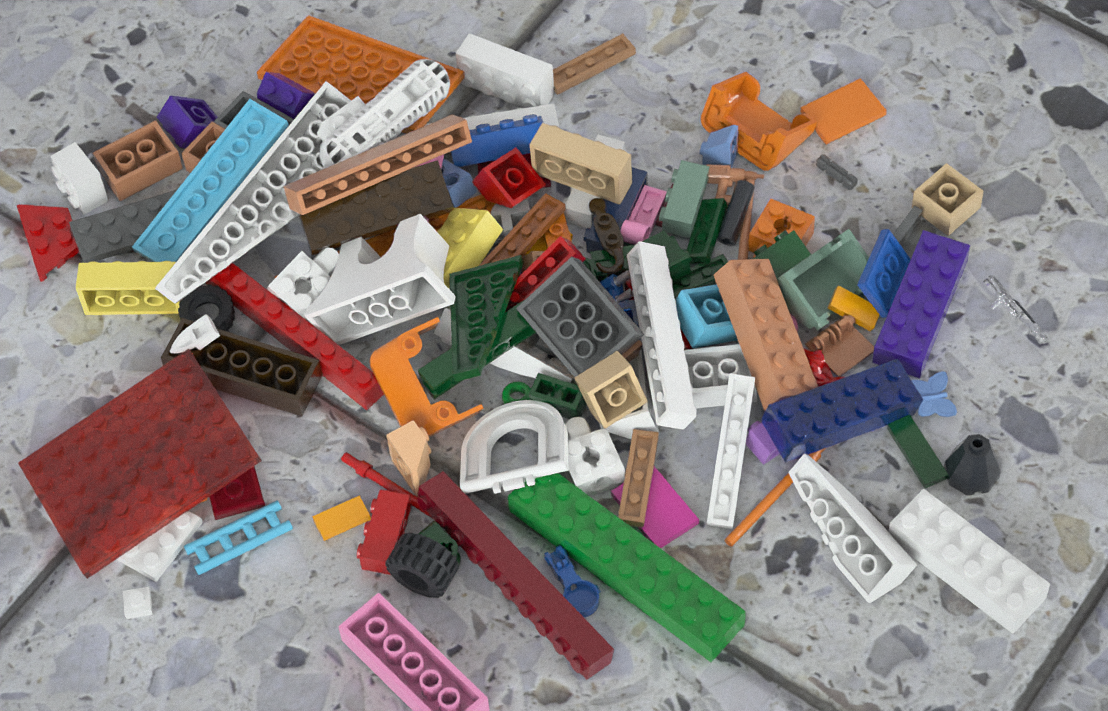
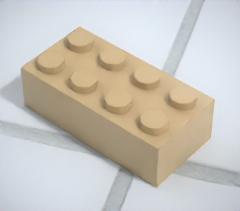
(581, 163)

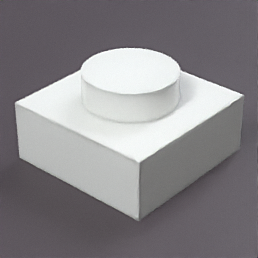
(137, 602)

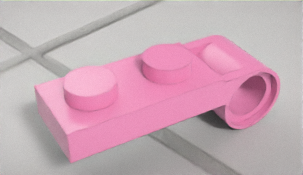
(643, 215)

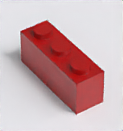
(382, 532)

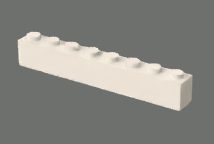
(662, 336)

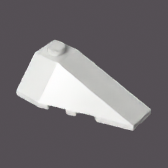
(644, 416)

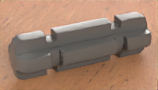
(836, 172)

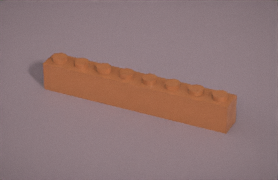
(377, 164)

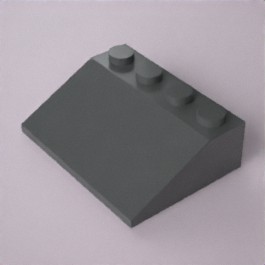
(579, 318)

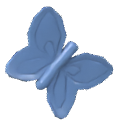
(933, 400)

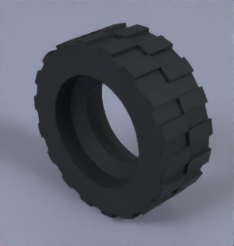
(206, 295)

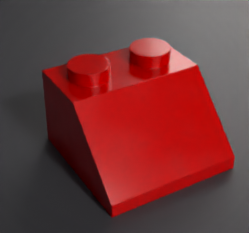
(508, 180)

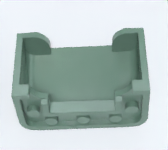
(811, 283)

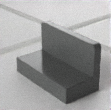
(911, 229)

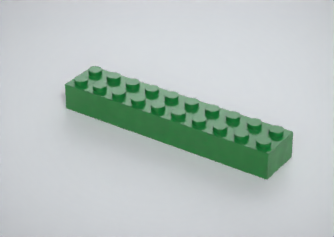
(629, 563)

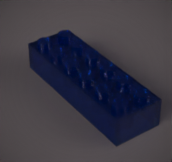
(841, 410)

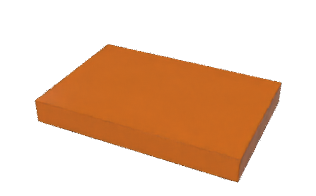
(844, 110)

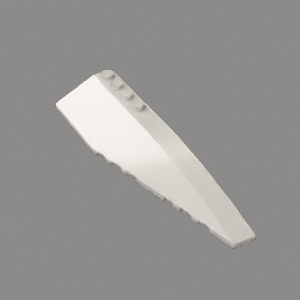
(260, 201)

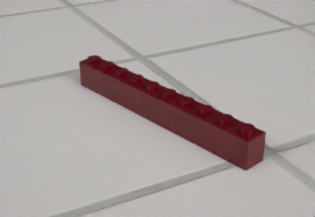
(515, 576)

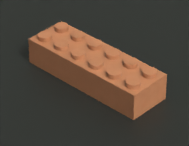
(764, 329)

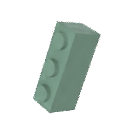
(684, 198)

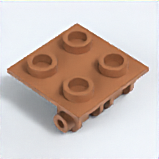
(841, 345)

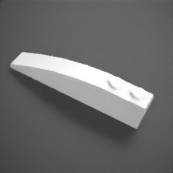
(520, 359)
(856, 538)

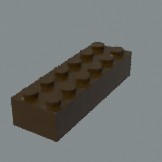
(378, 208)
(255, 370)

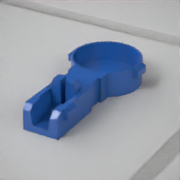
(586, 595)

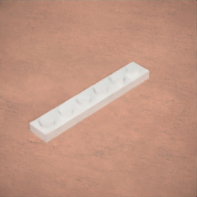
(730, 451)

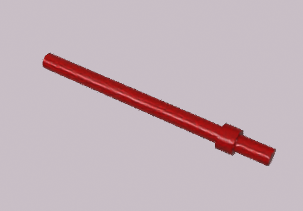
(366, 470)

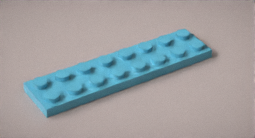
(211, 183)

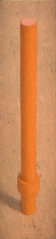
(764, 505)

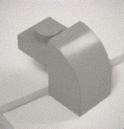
(509, 217)

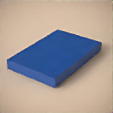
(884, 272)

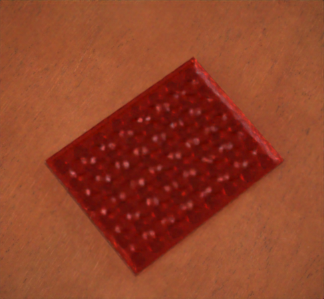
(138, 463)

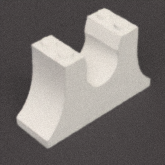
(386, 290)

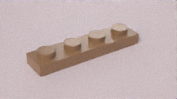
(592, 63)
(638, 477)

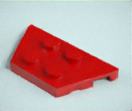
(48, 236)

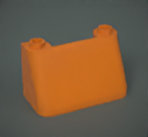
(762, 133)

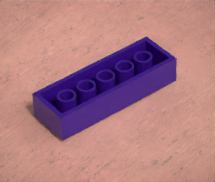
(921, 302)

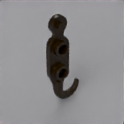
(608, 235)

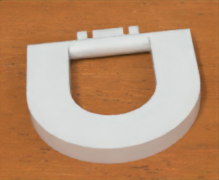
(501, 420)

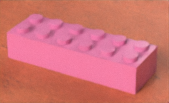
(408, 660)

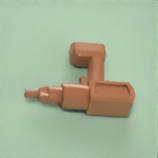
(724, 176)

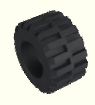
(422, 565)

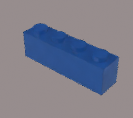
(496, 140)

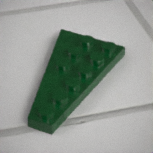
(478, 312)

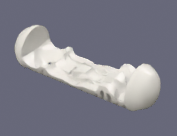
(392, 110)

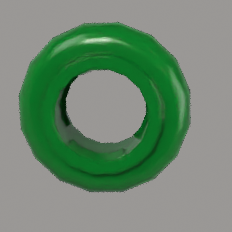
(513, 387)

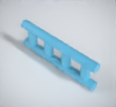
(230, 550)

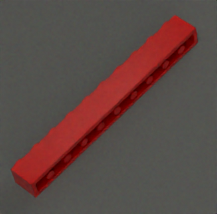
(299, 335)

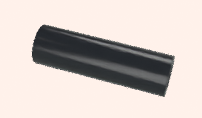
(736, 213)

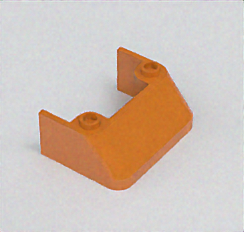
(403, 388)

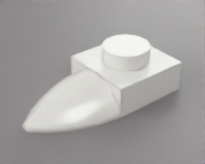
(196, 335)

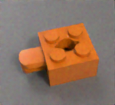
(776, 219)

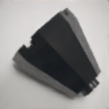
(973, 466)

